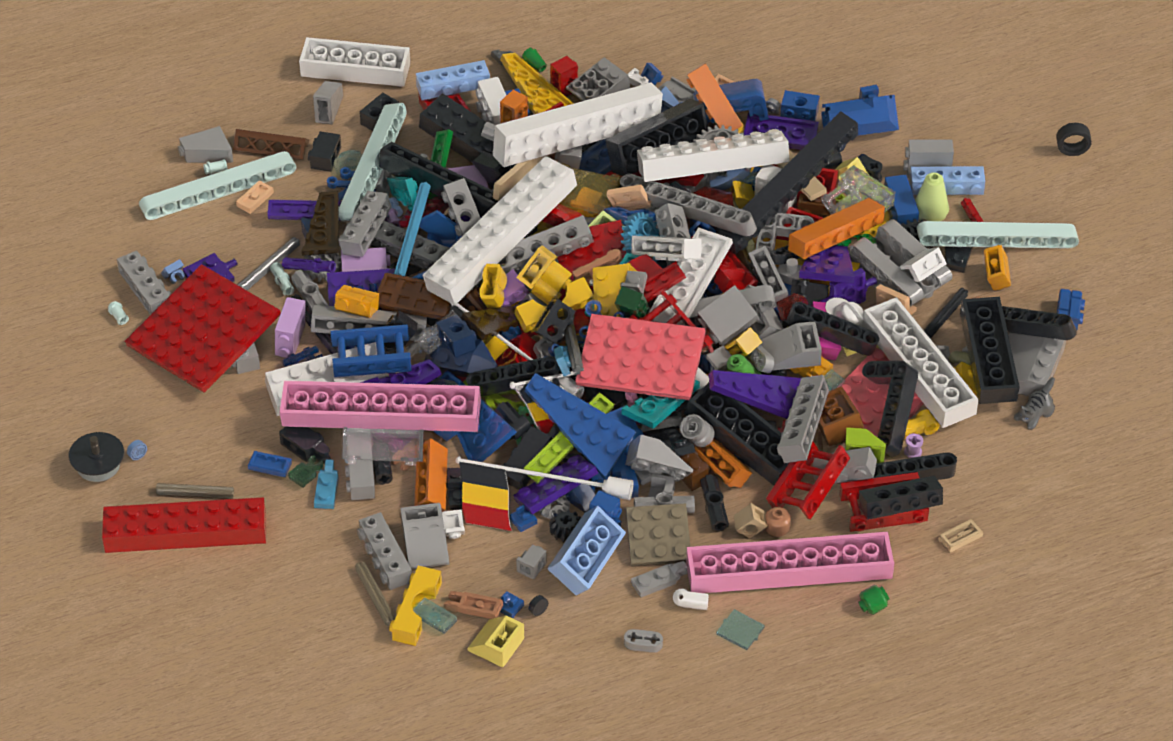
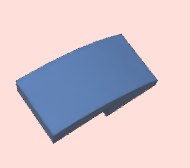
(724, 182)

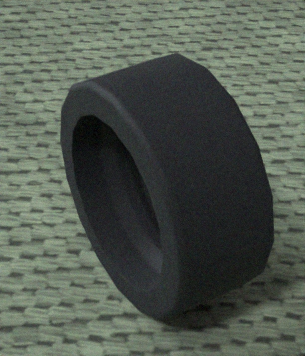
(1072, 129)

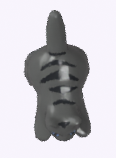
(1038, 404)

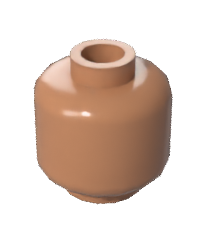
(777, 521)

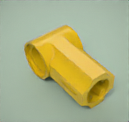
(922, 423)

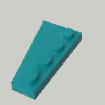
(403, 190)
(654, 409)

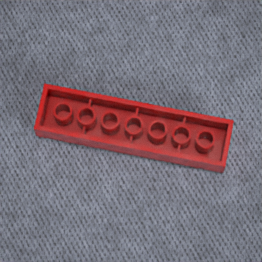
(184, 525)

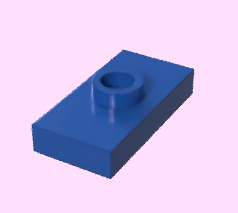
(269, 464)

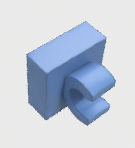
(173, 269)

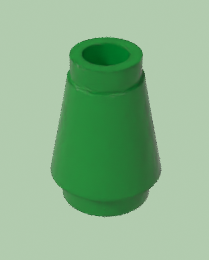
(534, 59)

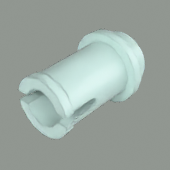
(214, 167)
(116, 310)

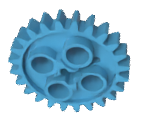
(638, 225)

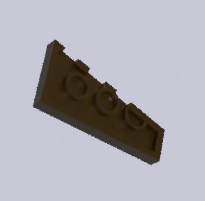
(324, 227)
(491, 321)

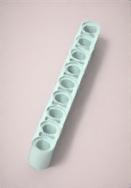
(368, 169)
(217, 185)
(997, 233)

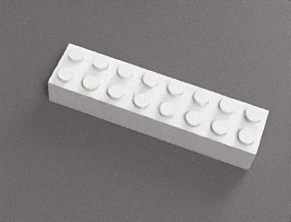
(713, 155)
(937, 381)

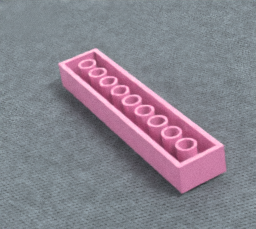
(380, 406)
(789, 562)

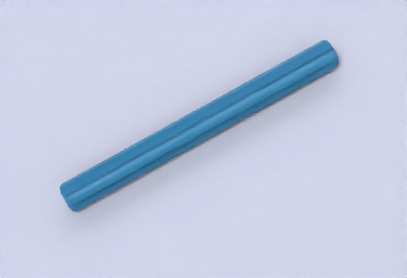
(412, 229)

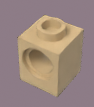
(750, 520)

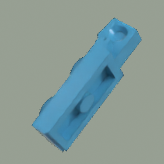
(563, 359)
(326, 487)

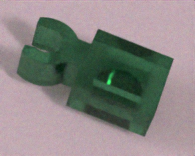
(305, 473)

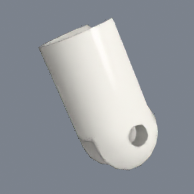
(691, 599)

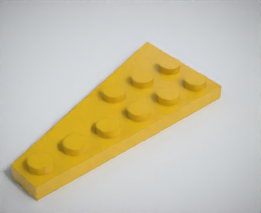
(539, 91)

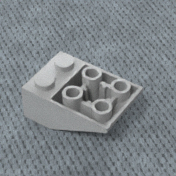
(599, 80)
(794, 346)
(656, 457)
(424, 535)

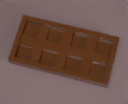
(410, 297)

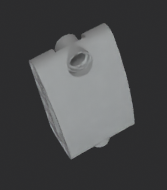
(883, 261)

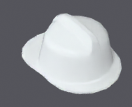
(846, 310)

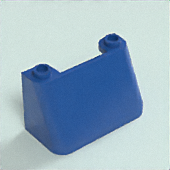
(744, 96)

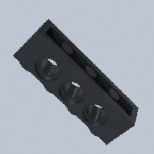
(900, 497)

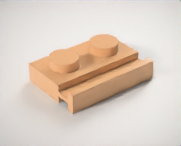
(629, 197)

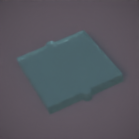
(740, 629)

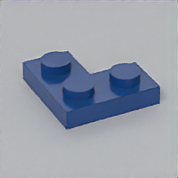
(621, 214)

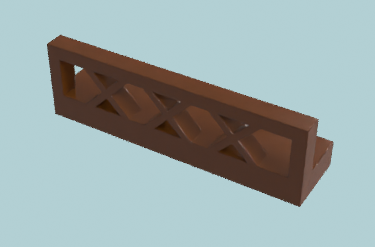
(274, 138)

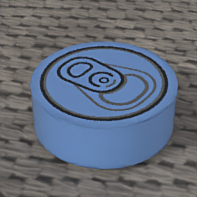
(136, 450)

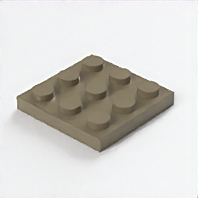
(657, 534)

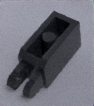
(304, 443)

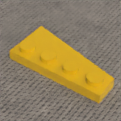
(607, 286)

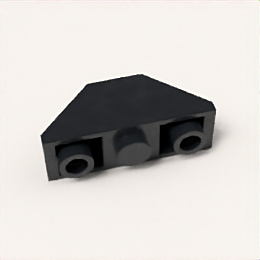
(490, 168)

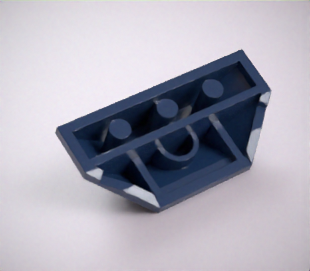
(464, 364)

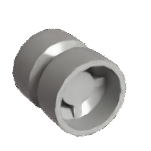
(697, 430)

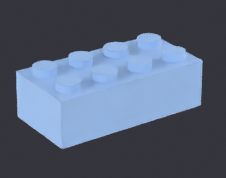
(586, 550)

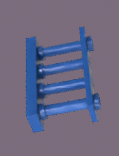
(372, 364)

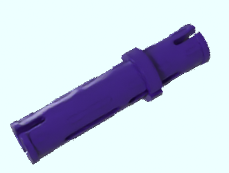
(315, 265)

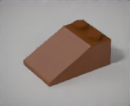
(837, 416)

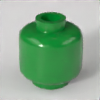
(873, 599)

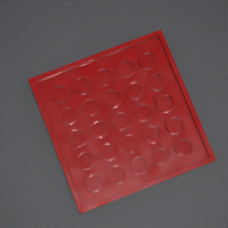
(203, 328)

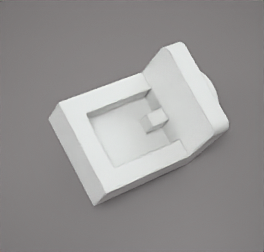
(453, 524)

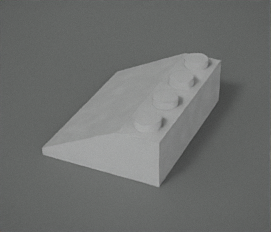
(1035, 360)

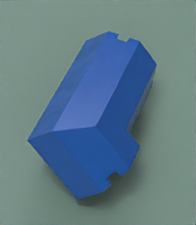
(872, 114)

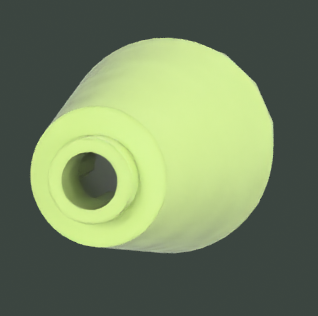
(932, 198)

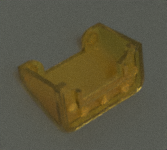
(591, 191)

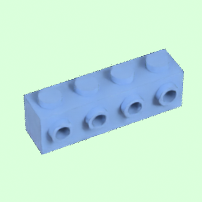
(451, 79)
(957, 179)

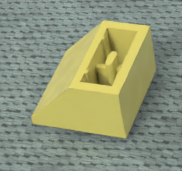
(498, 640)

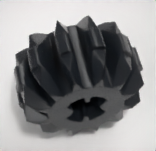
(563, 524)

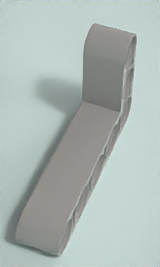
(778, 229)

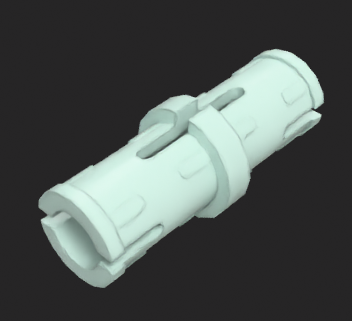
(282, 278)

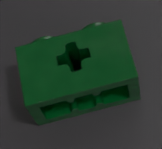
(632, 303)

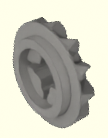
(562, 503)

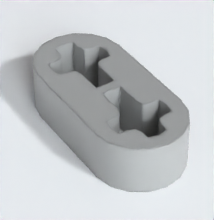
(643, 640)

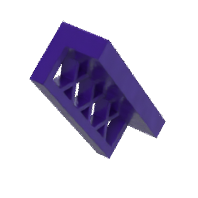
(291, 209)

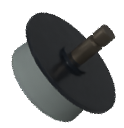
(96, 456)

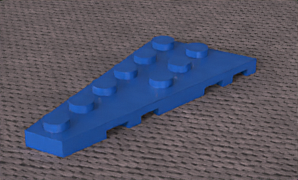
(586, 427)
(491, 434)

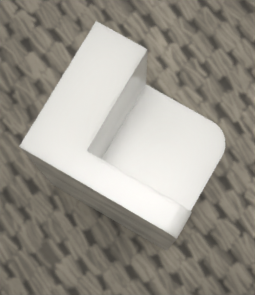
(925, 263)

